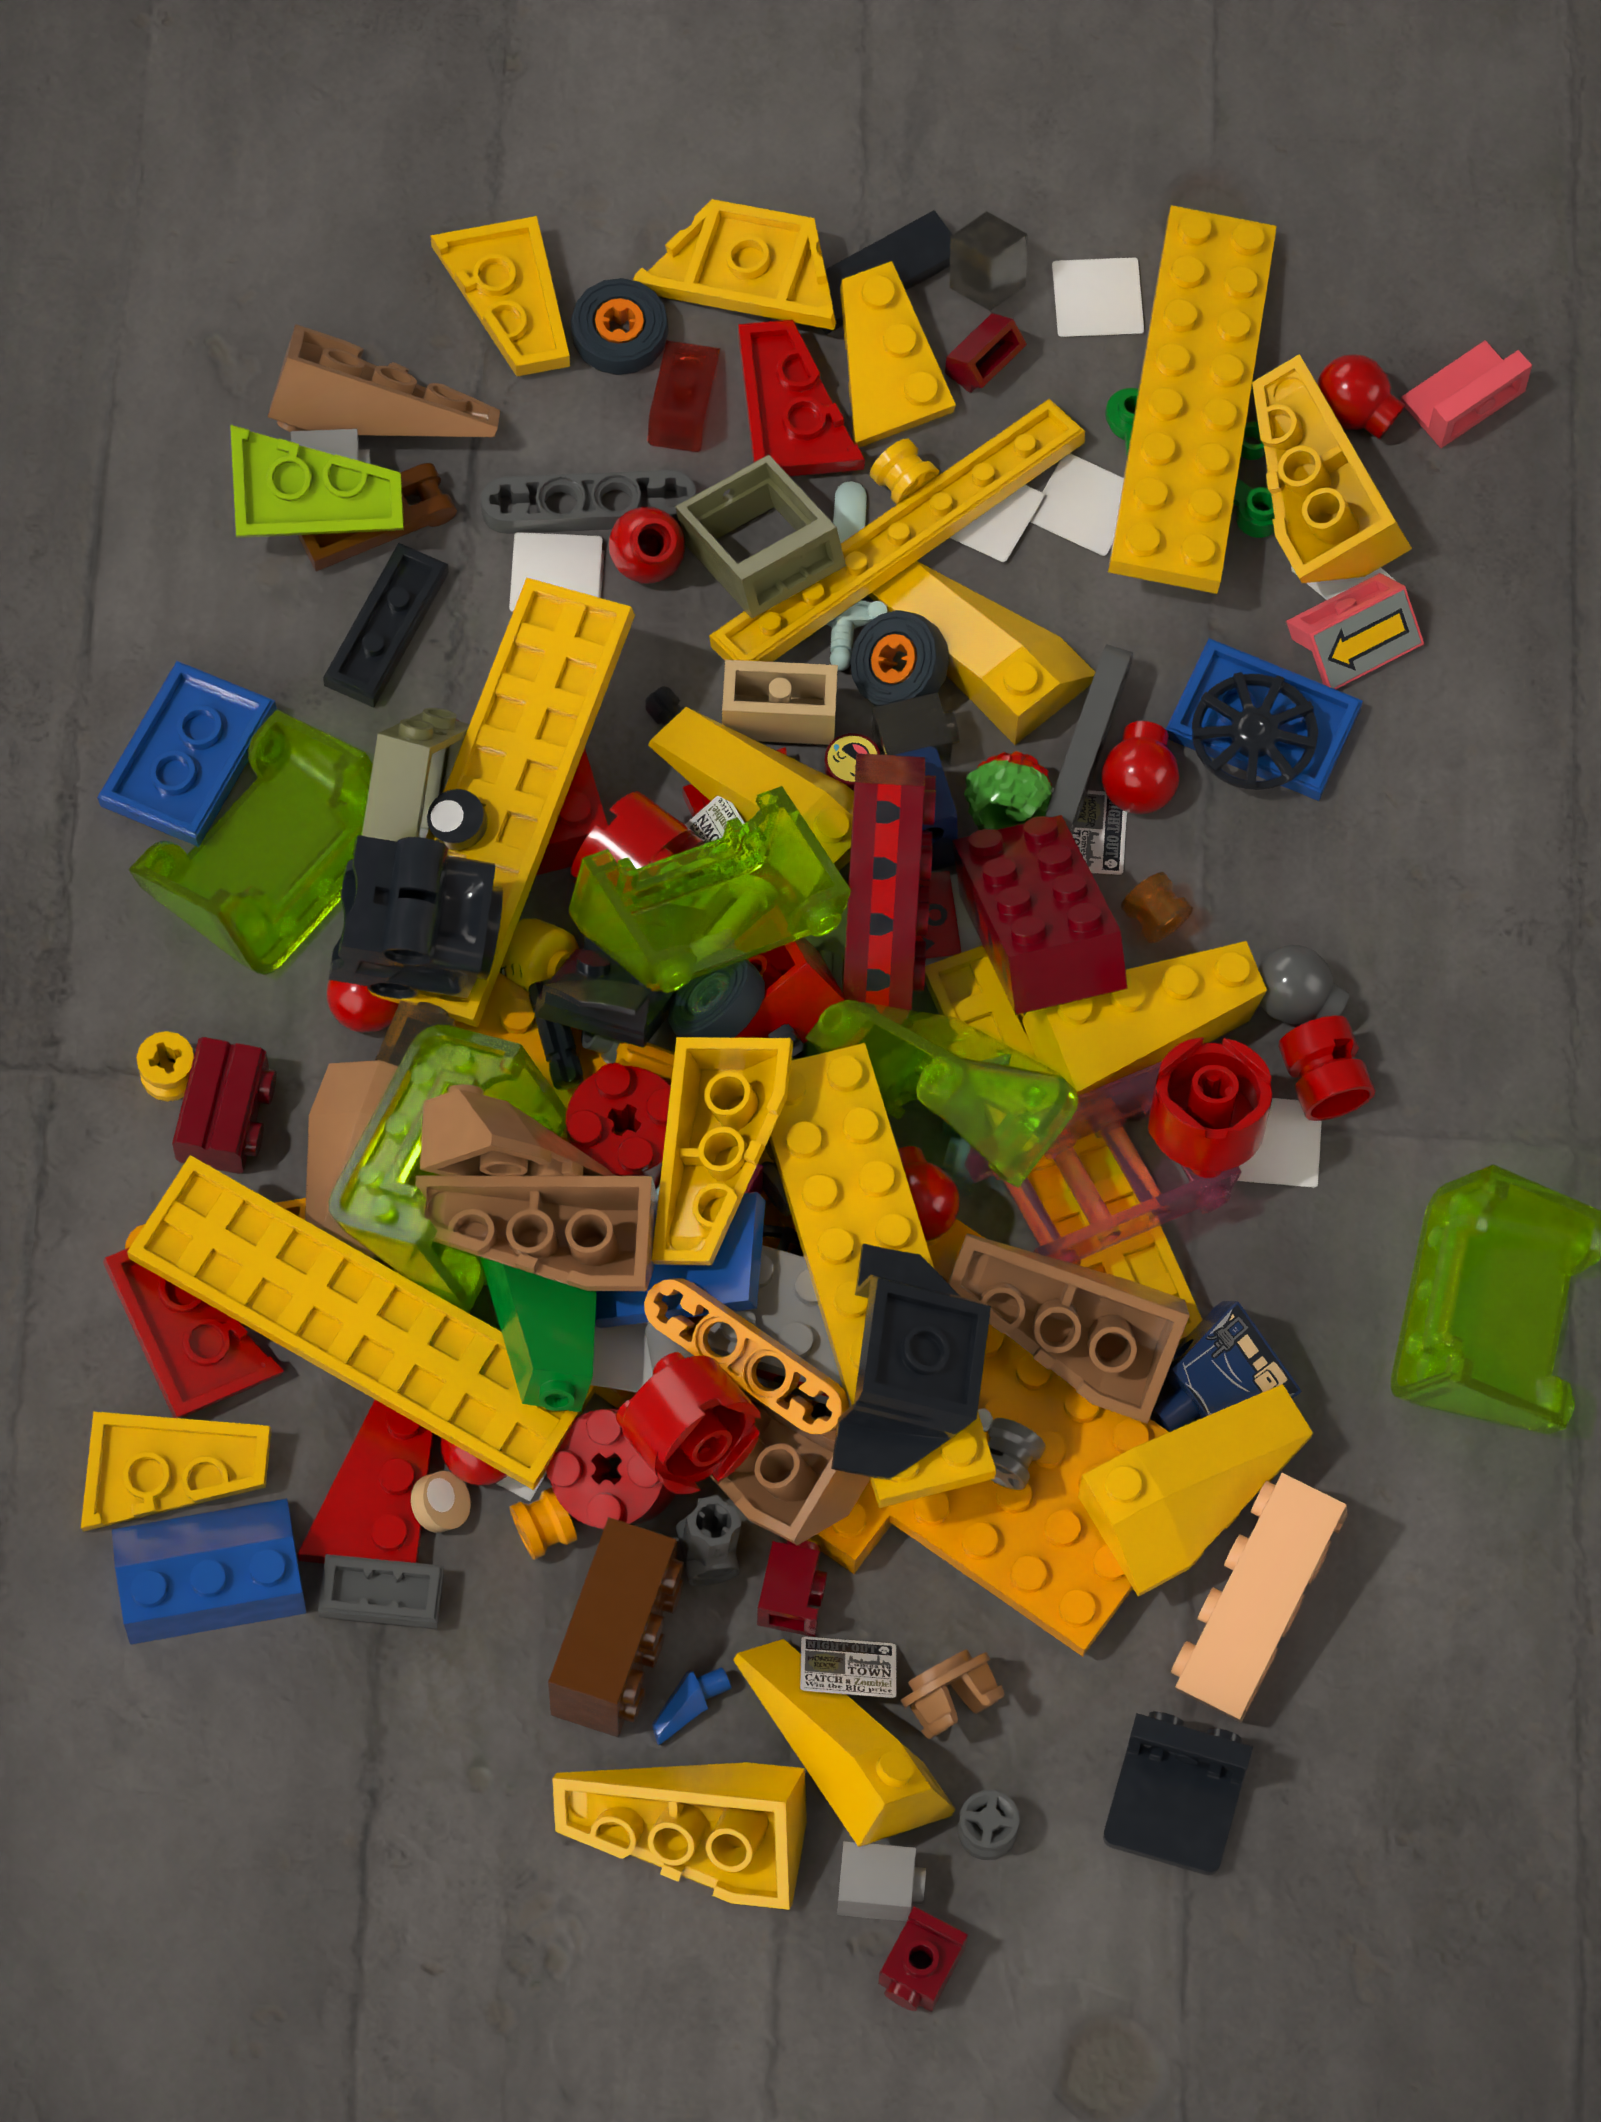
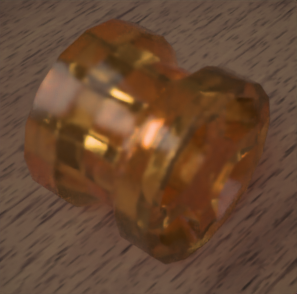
(1156, 907)

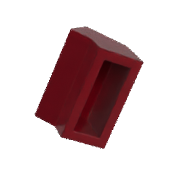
(993, 330)

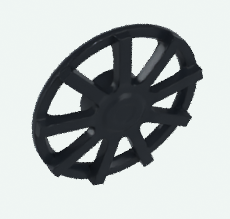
(1255, 730)

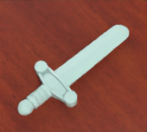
(849, 519)

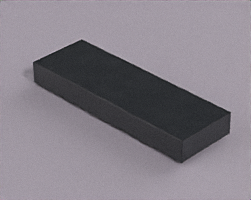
(915, 250)
(386, 625)

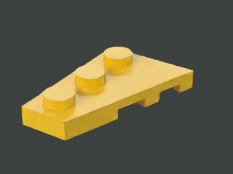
(510, 290)
(889, 360)
(167, 1464)

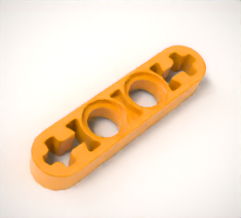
(750, 1349)

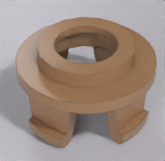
(970, 1680)

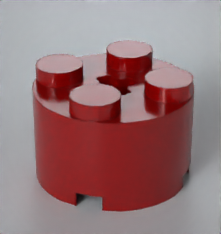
(638, 832)
(615, 1101)
(1210, 1105)
(690, 1421)
(583, 1479)

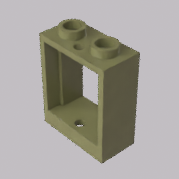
(780, 568)
(410, 772)

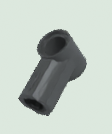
(710, 1542)

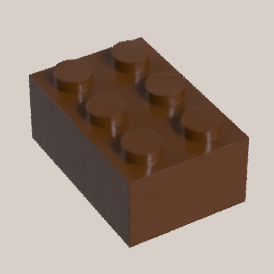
(616, 1628)

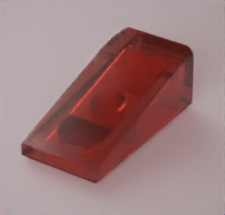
(683, 396)

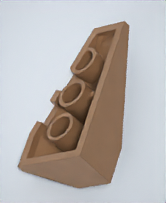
(333, 389)
(335, 1127)
(491, 1137)
(560, 1227)
(1081, 1323)
(790, 1480)

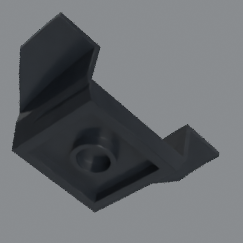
(602, 998)
(915, 1366)

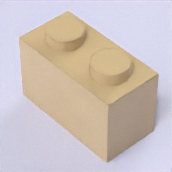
(780, 701)

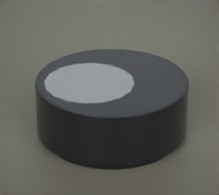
(457, 819)

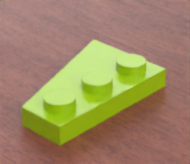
(308, 491)

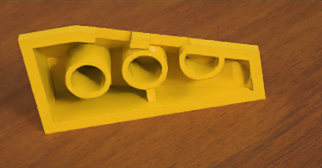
(1321, 493)
(995, 656)
(740, 768)
(715, 1138)
(1185, 1487)
(852, 1758)
(710, 1823)

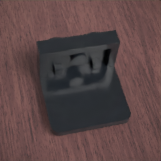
(1177, 1793)

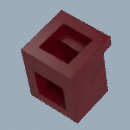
(791, 1587)
(922, 1987)

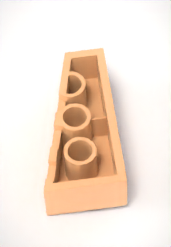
(1259, 1596)

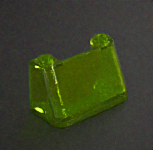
(275, 854)
(713, 901)
(977, 1085)
(377, 1189)
(1493, 1300)

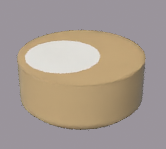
(440, 1501)

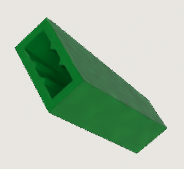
(546, 1335)

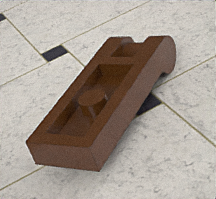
(432, 511)

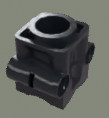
(416, 919)

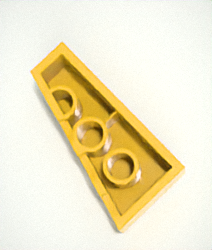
(1136, 1027)

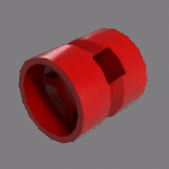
(1329, 1075)

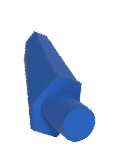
(688, 1701)

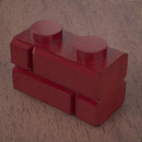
(223, 1105)

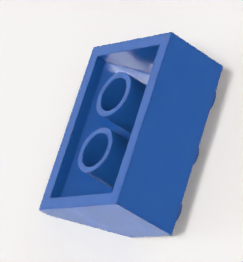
(207, 1571)

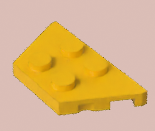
(747, 264)

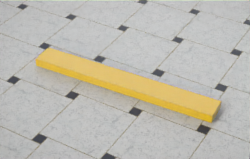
(908, 533)

